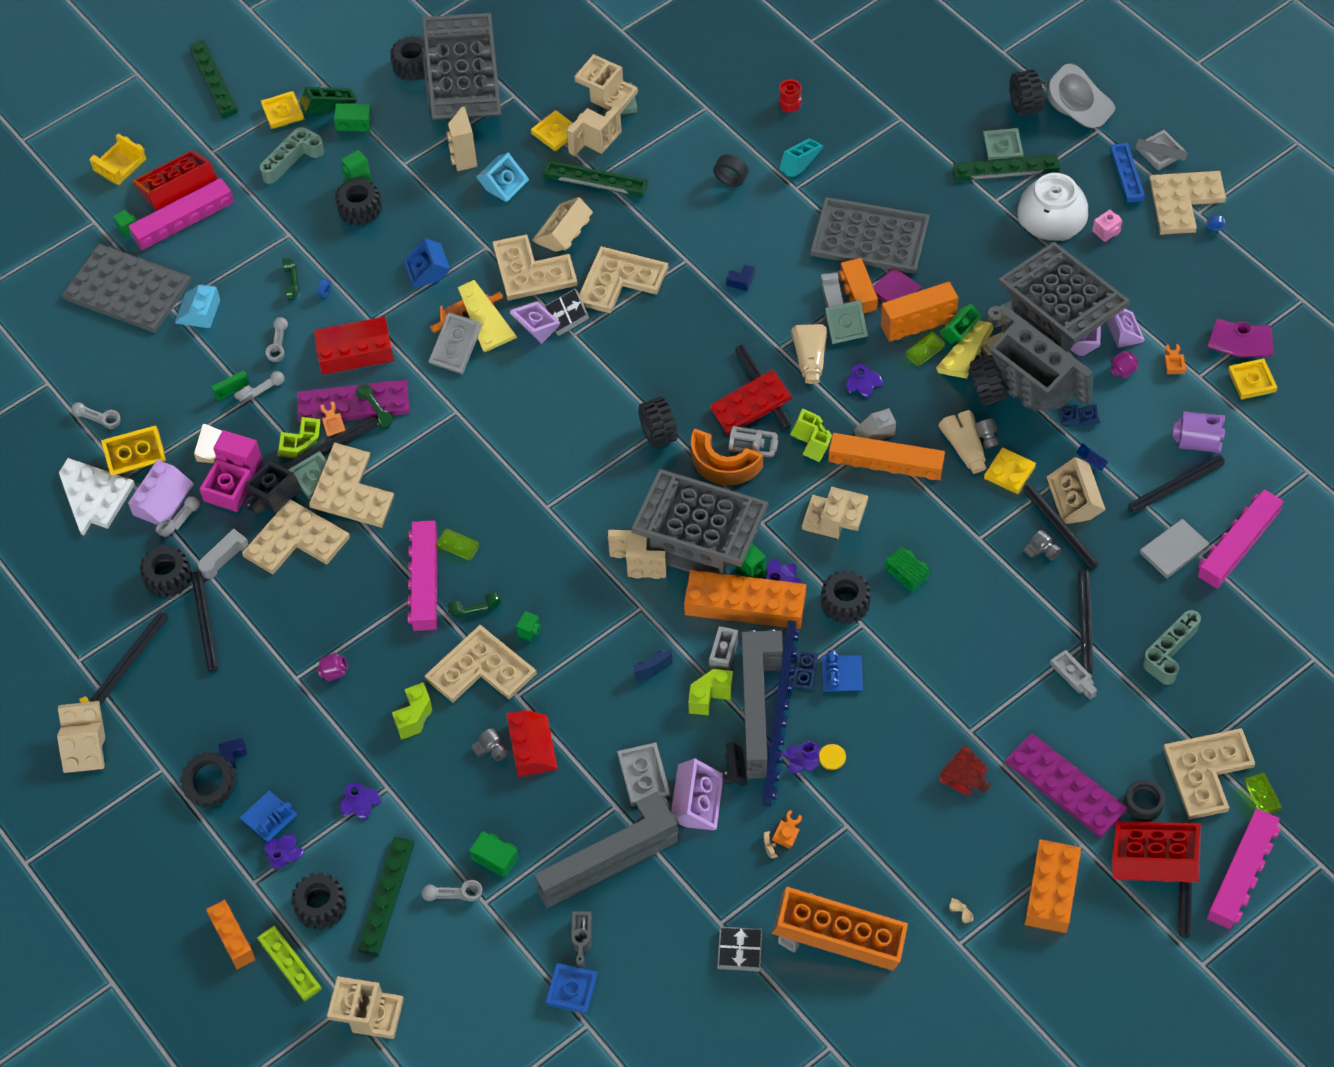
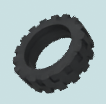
(223, 791)

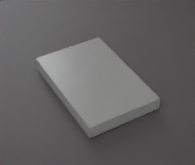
(455, 343)
(1174, 548)
(643, 772)

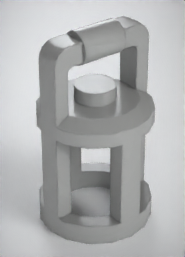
(756, 437)

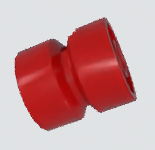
(790, 95)

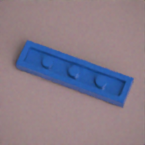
(1127, 172)

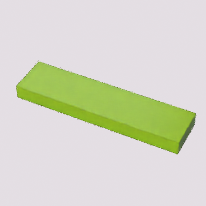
(289, 963)

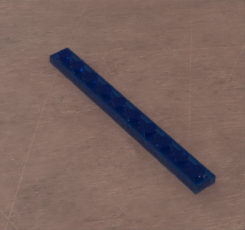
(780, 720)

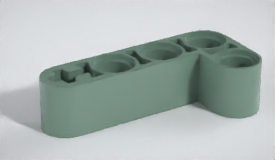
(289, 151)
(1174, 643)

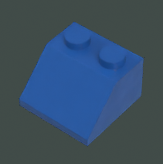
(426, 263)

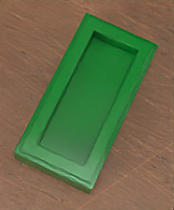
(230, 385)

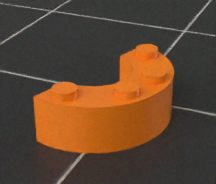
(723, 469)

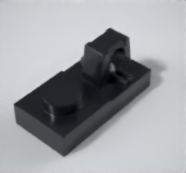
(736, 770)

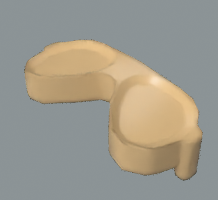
(769, 847)
(956, 906)

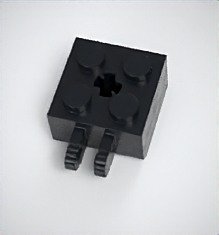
(270, 488)

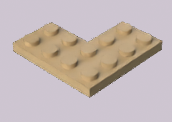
(1177, 193)
(618, 269)
(528, 277)
(341, 491)
(293, 529)
(479, 657)
(1198, 763)

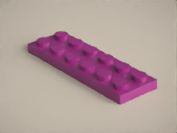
(390, 395)
(1066, 785)

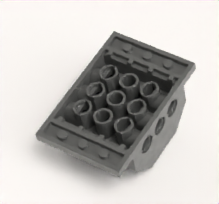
(460, 66)
(1061, 296)
(1037, 367)
(698, 523)

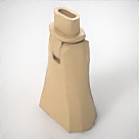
(810, 348)
(965, 439)

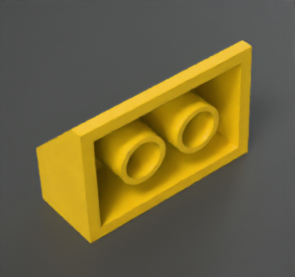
(133, 450)

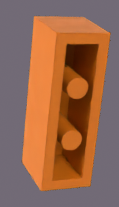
(858, 284)
(230, 934)

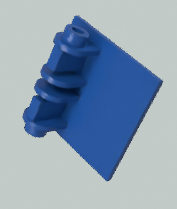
(841, 672)
(268, 816)

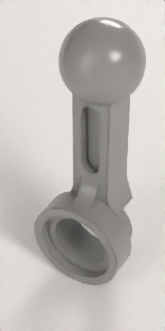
(280, 325)
(276, 378)
(79, 409)
(167, 526)
(431, 892)

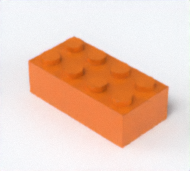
(919, 311)
(1053, 886)

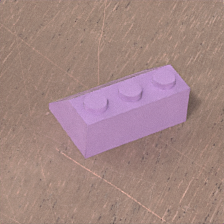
(160, 493)
(697, 795)

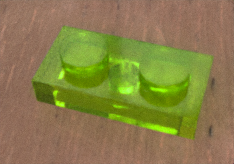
(925, 349)
(458, 544)
(1263, 793)

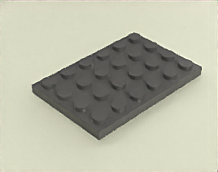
(875, 233)
(127, 288)

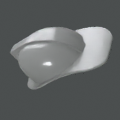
(1077, 96)

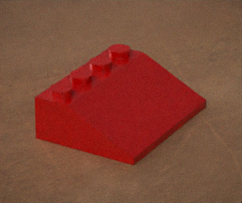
(175, 179)
(353, 345)
(1157, 851)

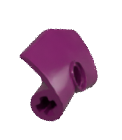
(1241, 339)

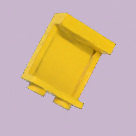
(119, 160)

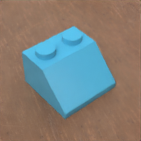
(502, 177)
(199, 306)

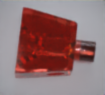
(965, 773)

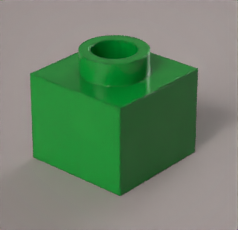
(123, 221)
(528, 626)

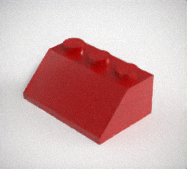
(531, 742)

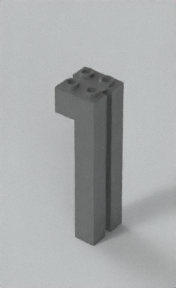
(760, 653)
(651, 834)

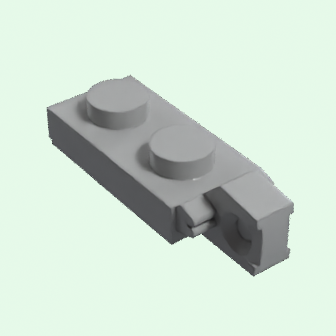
(1074, 674)

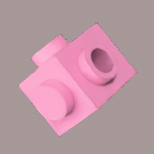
(1107, 225)

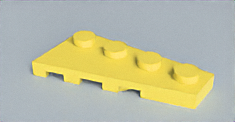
(494, 329)
(958, 359)

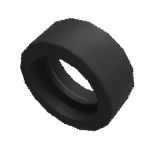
(733, 163)
(1150, 787)

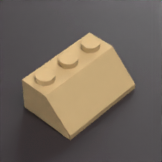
(461, 141)
(563, 225)
(1075, 492)

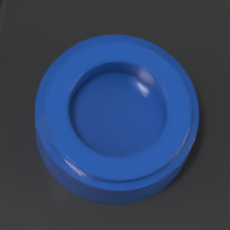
(1215, 223)
(324, 288)

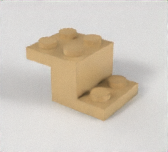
(606, 83)
(594, 130)
(839, 510)
(639, 559)
(81, 737)
(365, 1007)

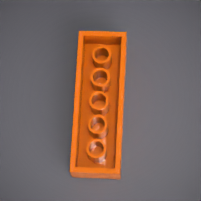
(744, 599)
(840, 928)

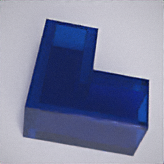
(741, 280)
(1091, 457)
(232, 749)

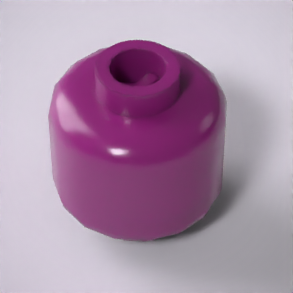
(1124, 364)
(332, 667)

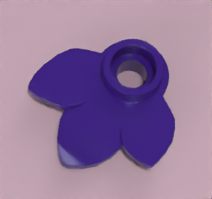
(863, 383)
(782, 573)
(803, 757)
(360, 803)
(282, 851)

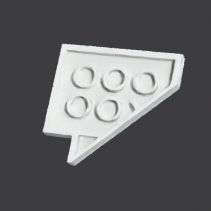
(93, 493)

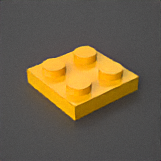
(282, 110)
(552, 130)
(1252, 379)
(1010, 470)

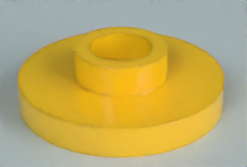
(832, 757)

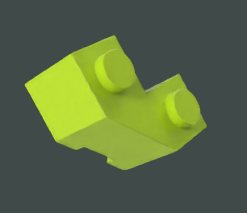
(810, 430)
(293, 445)
(712, 685)
(410, 719)

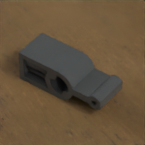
(580, 933)

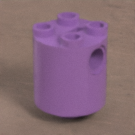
(1199, 431)

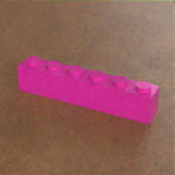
(181, 214)
(1240, 538)
(424, 576)
(1243, 869)

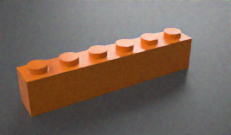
(886, 456)

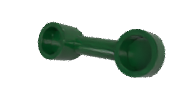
(289, 266)
(384, 417)
(492, 602)

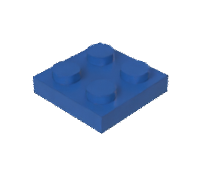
(572, 988)

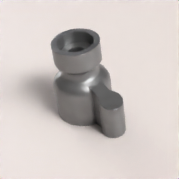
(986, 430)
(1041, 543)
(490, 742)

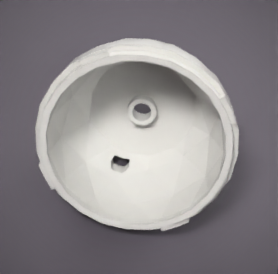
(1064, 201)

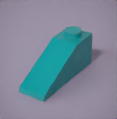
(799, 157)

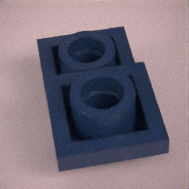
(1074, 416)
(659, 662)
(805, 670)

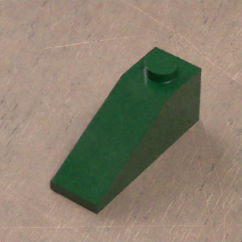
(322, 100)

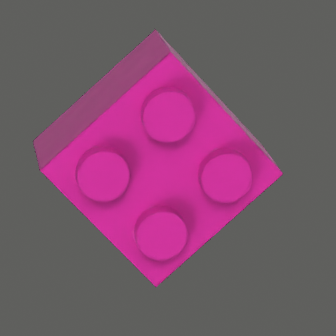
(238, 451)
(225, 485)

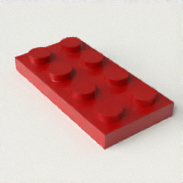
(750, 402)

